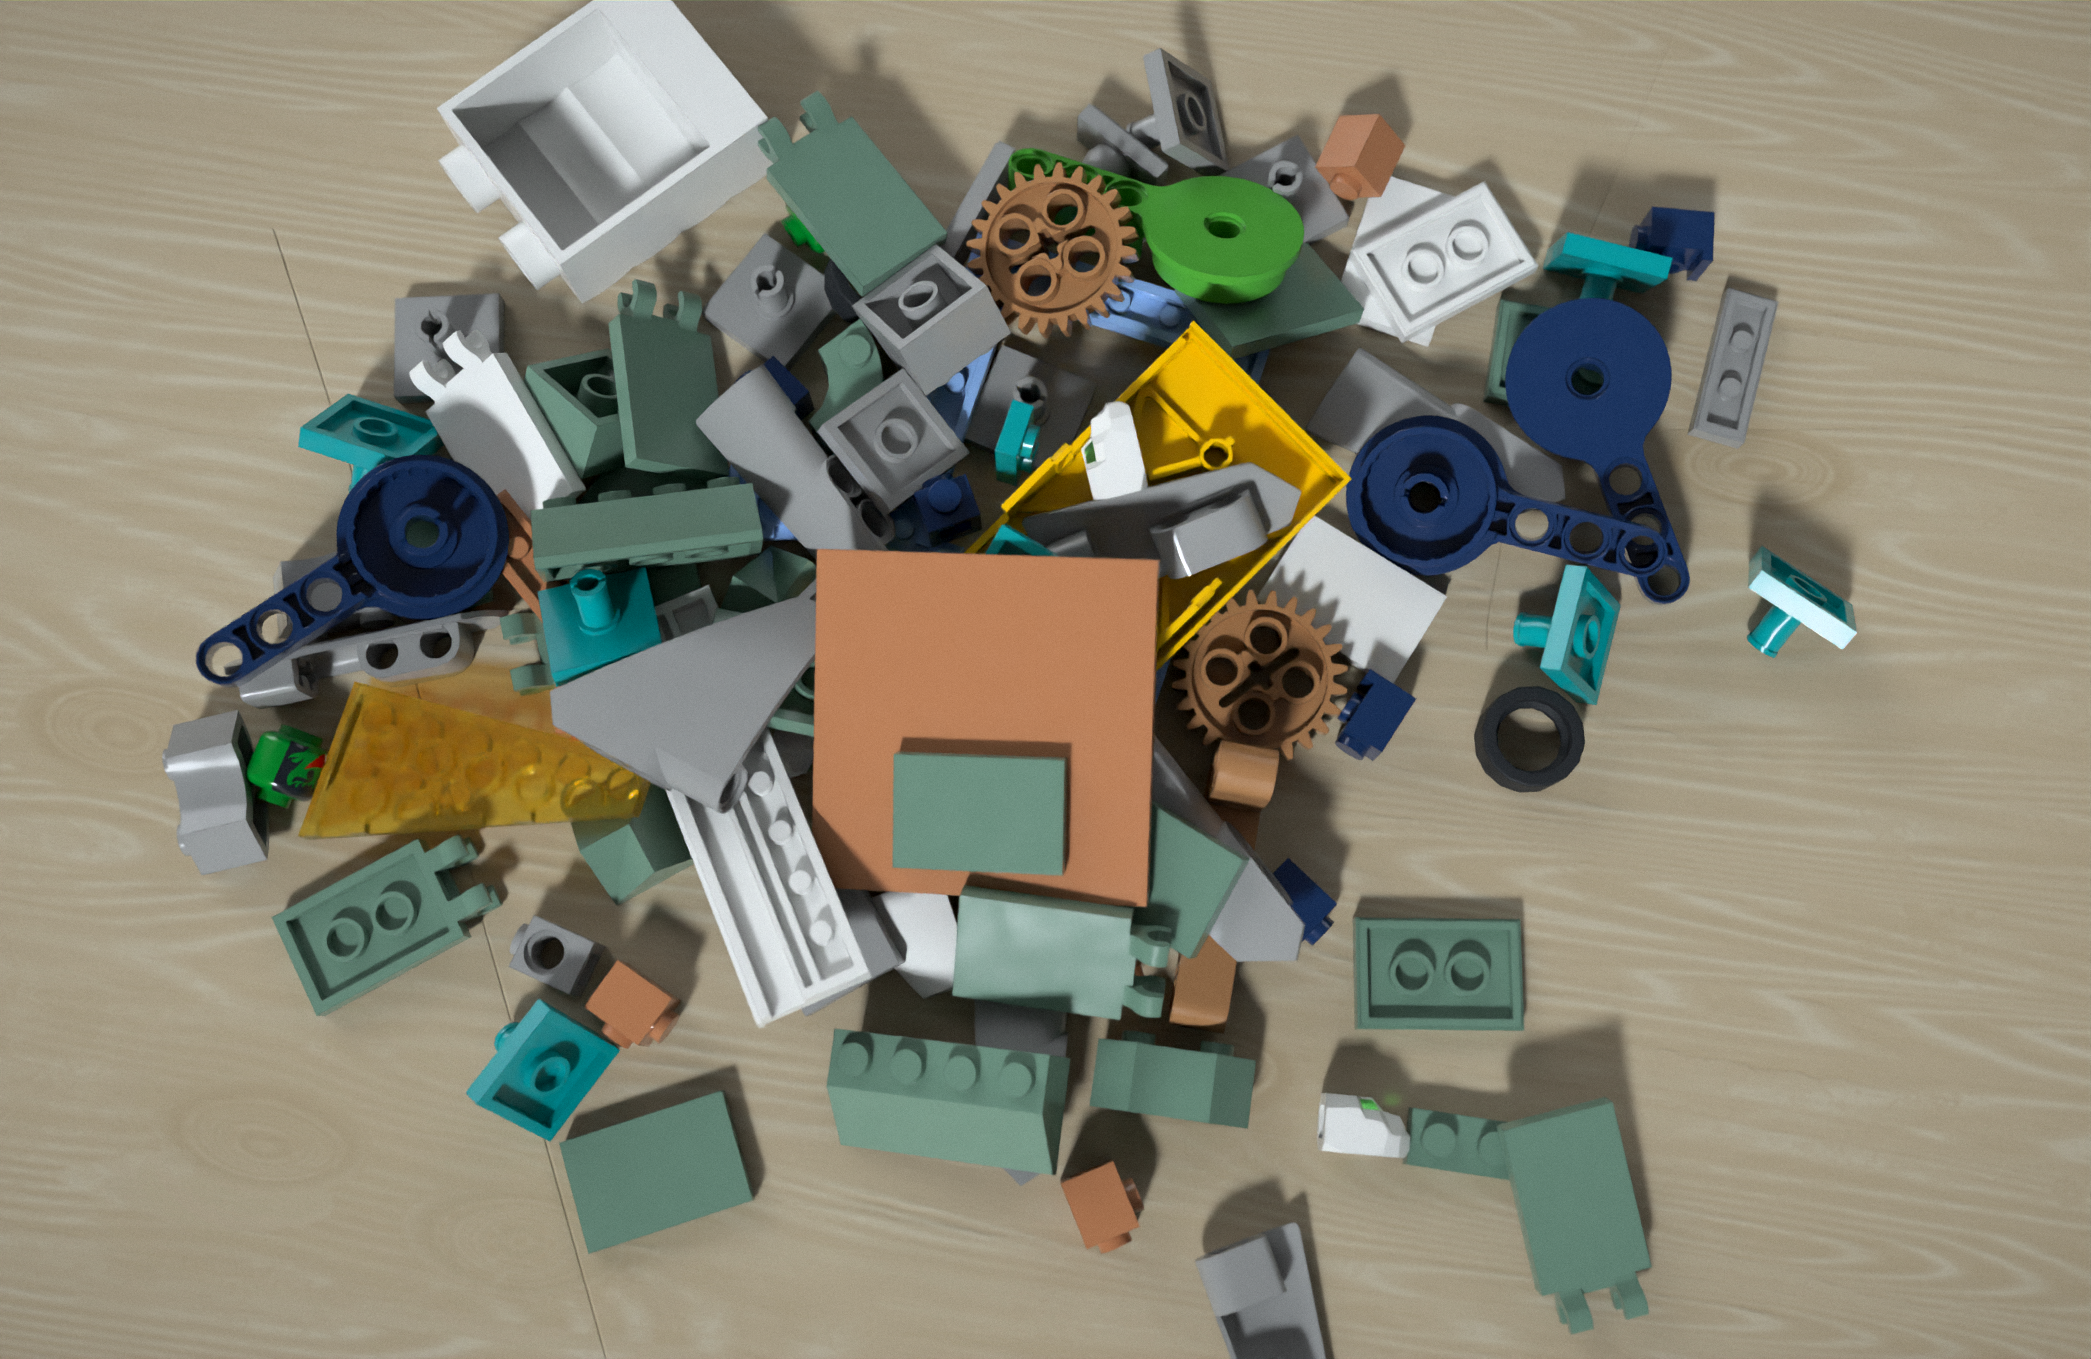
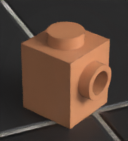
(1360, 156)
(633, 1007)
(1103, 1206)

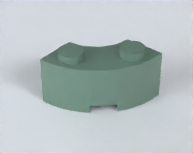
(851, 370)
(1173, 1081)

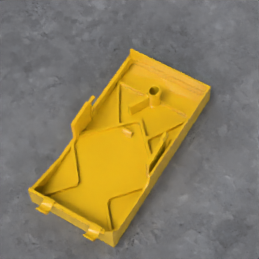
(1191, 418)

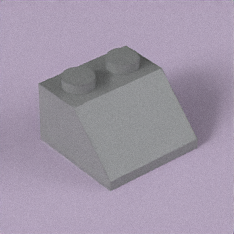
(932, 318)

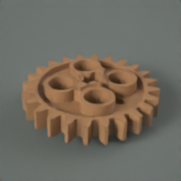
(1034, 208)
(1229, 638)

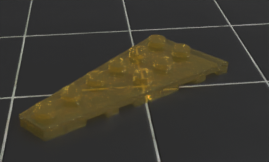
(438, 768)

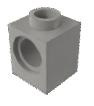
(577, 964)

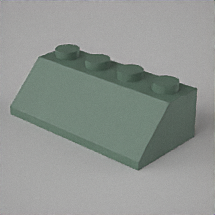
(646, 530)
(948, 1100)

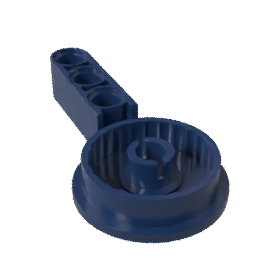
(1605, 426)
(1474, 507)
(379, 565)

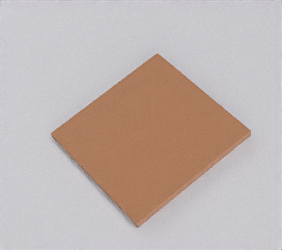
(986, 664)

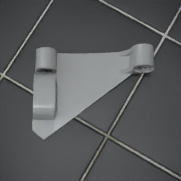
(694, 702)

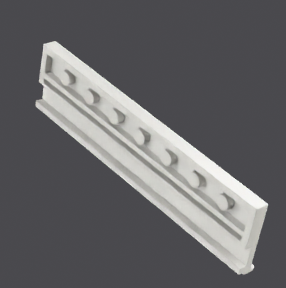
(765, 872)

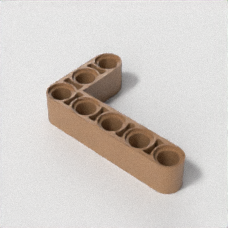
(1238, 790)

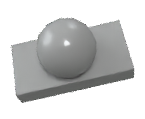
(1118, 150)

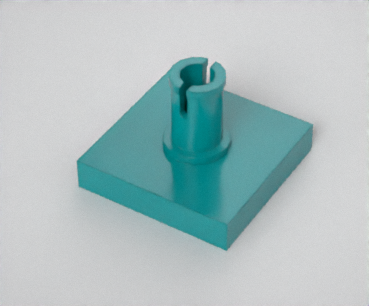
(1606, 265)
(367, 434)
(1795, 601)
(597, 621)
(1575, 636)
(542, 1070)

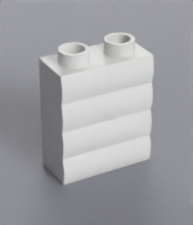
(604, 141)

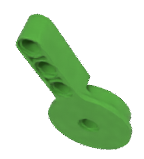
(1206, 233)

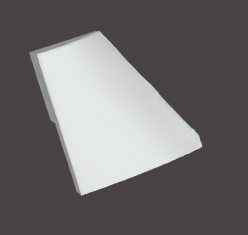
(925, 936)

